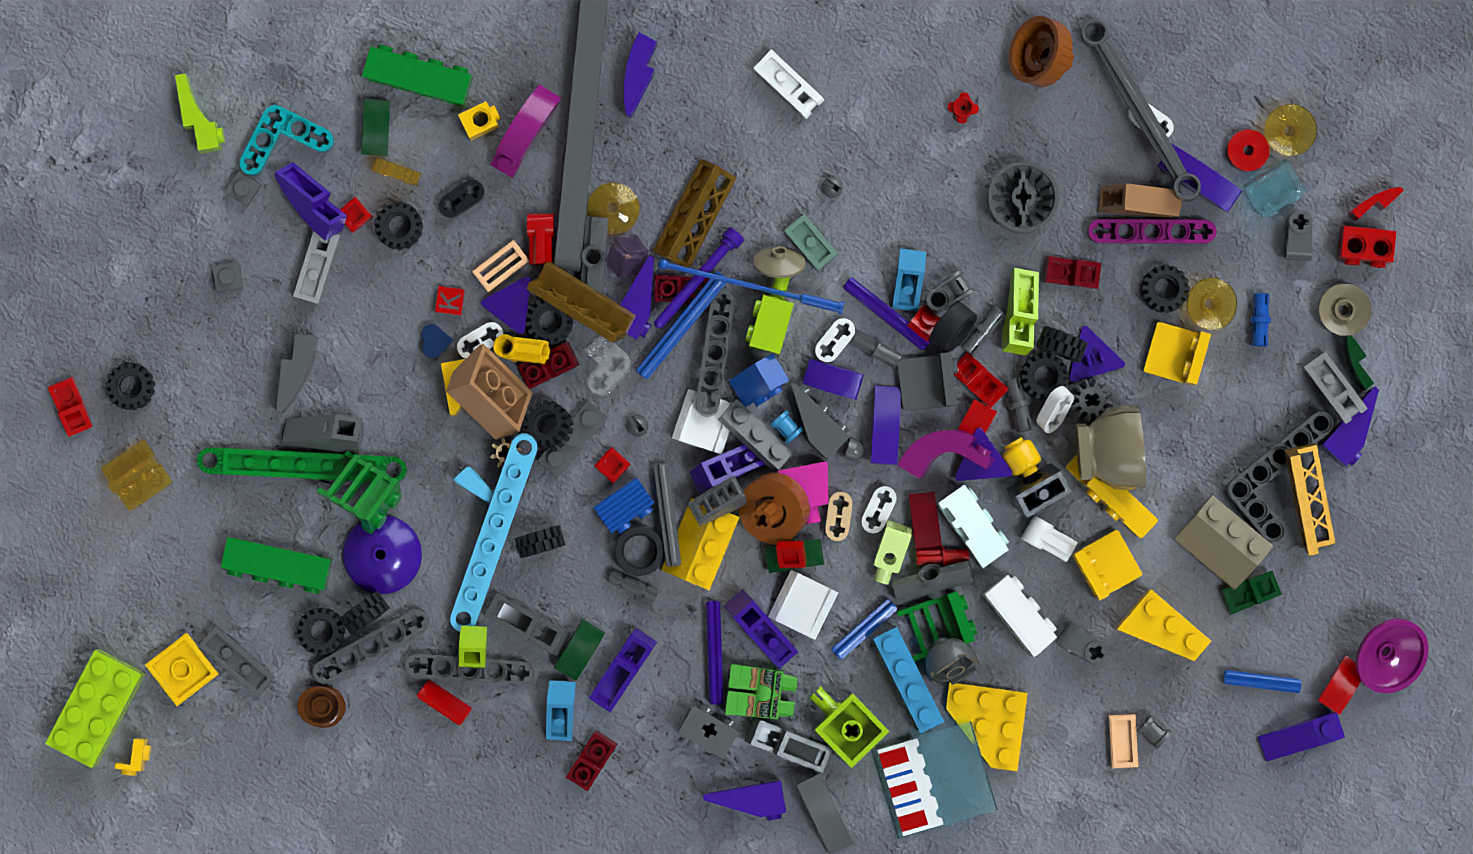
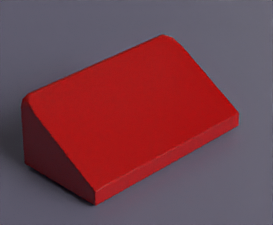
(444, 702)

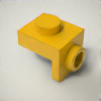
(140, 753)

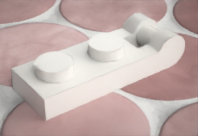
(787, 83)

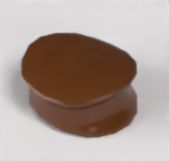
(321, 706)

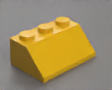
(702, 547)

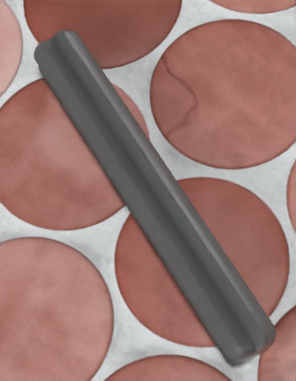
(667, 515)

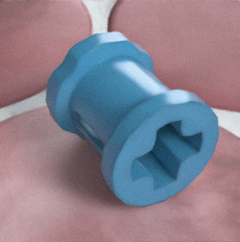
(787, 427)

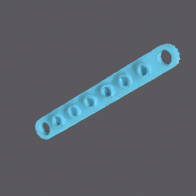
(494, 531)

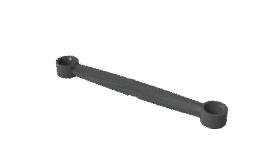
(1141, 110)

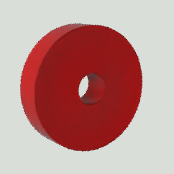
(1239, 159)

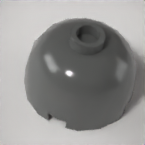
(950, 661)

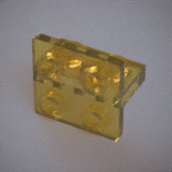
(136, 475)

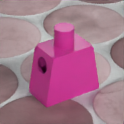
(814, 481)

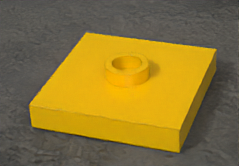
(182, 669)

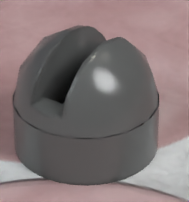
(828, 191)
(633, 429)
(854, 450)

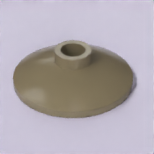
(779, 262)
(1358, 309)

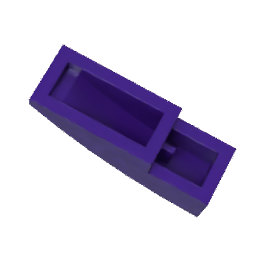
(637, 73)
(1213, 186)
(310, 201)
(885, 425)
(622, 670)

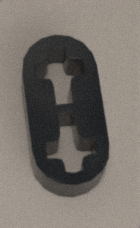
(458, 193)

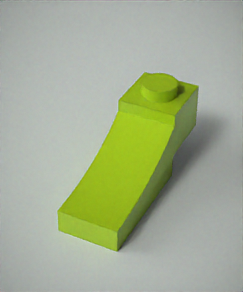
(207, 133)
(1021, 312)

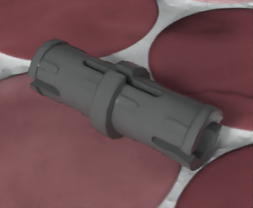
(983, 331)
(1019, 405)

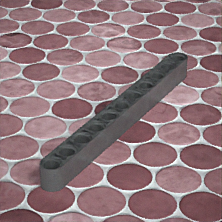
(581, 134)

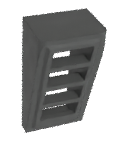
(721, 509)

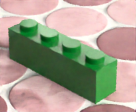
(417, 76)
(276, 563)

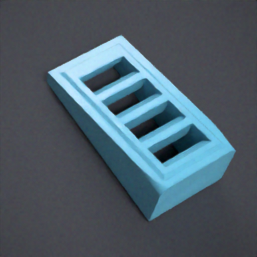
(474, 483)

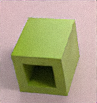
(473, 646)

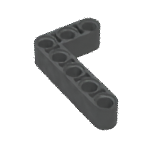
(1271, 470)

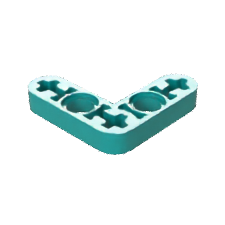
(285, 128)

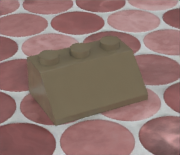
(1223, 542)

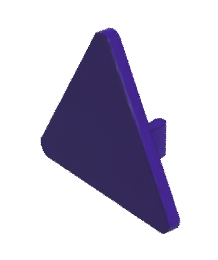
(510, 304)
(1096, 359)
(971, 471)

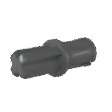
(876, 349)

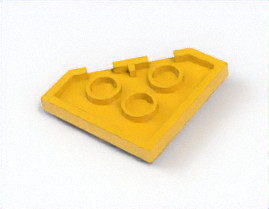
(996, 720)

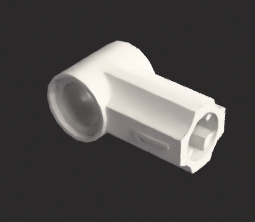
(1043, 536)

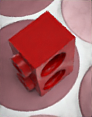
(1366, 238)

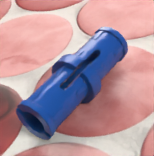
(1260, 319)

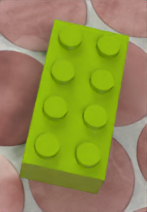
(95, 708)

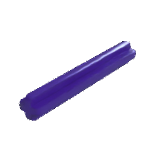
(884, 312)
(714, 652)

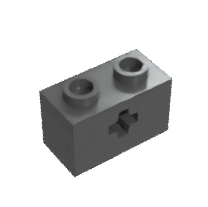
(716, 744)

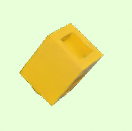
(467, 119)

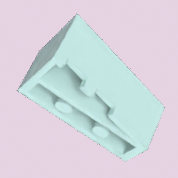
(973, 525)

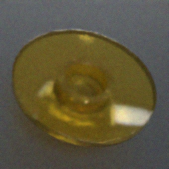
(1302, 123)
(627, 203)
(1223, 304)

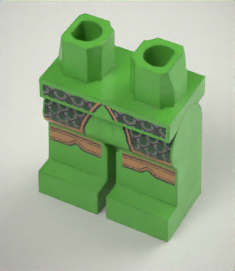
(767, 693)

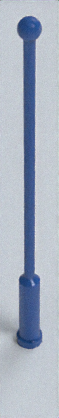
(804, 298)

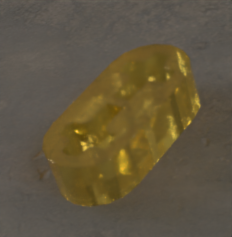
(396, 172)

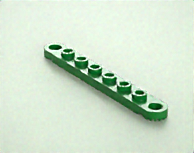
(291, 464)

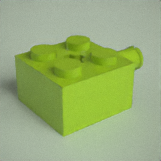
(771, 322)
(850, 712)

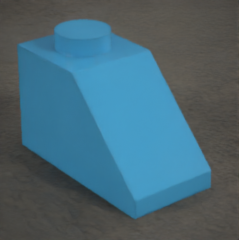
(909, 280)
(560, 710)

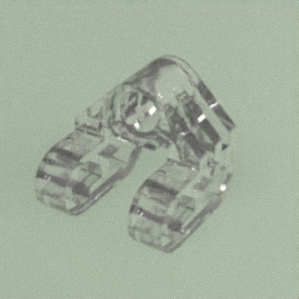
(604, 353)

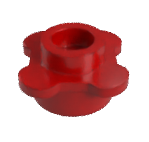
(963, 100)

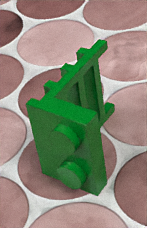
(377, 499)
(953, 613)

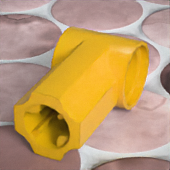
(522, 349)

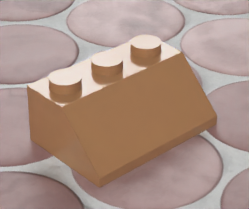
(490, 392)

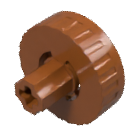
(1048, 44)
(765, 516)

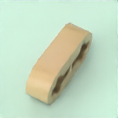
(832, 515)

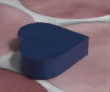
(435, 341)

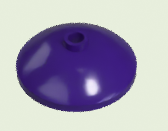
(396, 569)

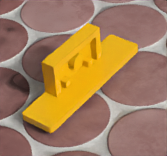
(1119, 503)

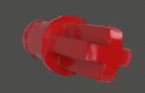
(942, 556)

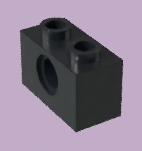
(1039, 490)

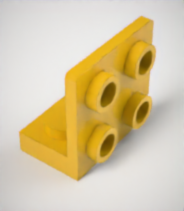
(1177, 353)
(1107, 564)

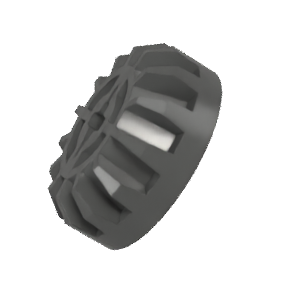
(1023, 173)

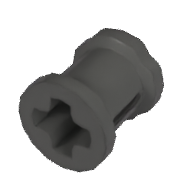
(1154, 731)

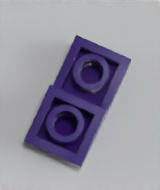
(833, 379)

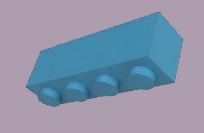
(908, 680)

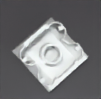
(698, 430)
(803, 604)

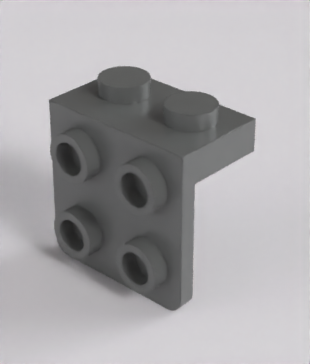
(928, 382)

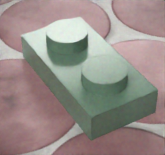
(811, 242)

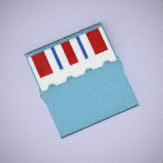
(934, 780)

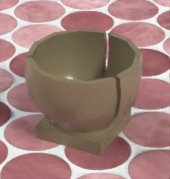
(1113, 448)

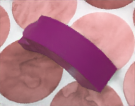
(524, 130)
(928, 448)

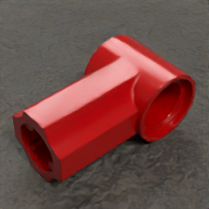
(540, 233)

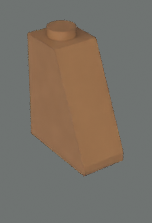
(1139, 201)

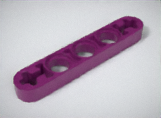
(1139, 236)

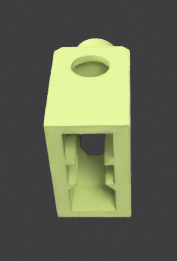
(895, 541)

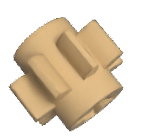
(499, 449)

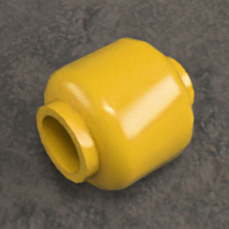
(1022, 457)

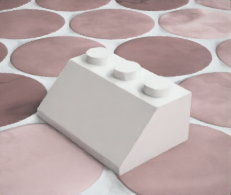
(1020, 615)

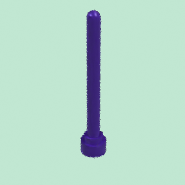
(730, 240)

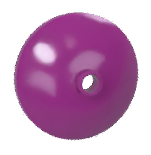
(1399, 662)

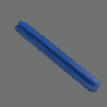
(680, 327)

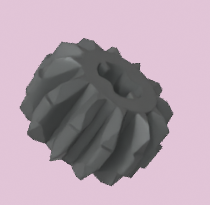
(1089, 391)

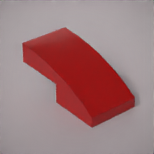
(1381, 200)
(979, 380)
(70, 406)
(977, 417)
(1341, 686)

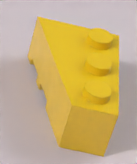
(1163, 626)

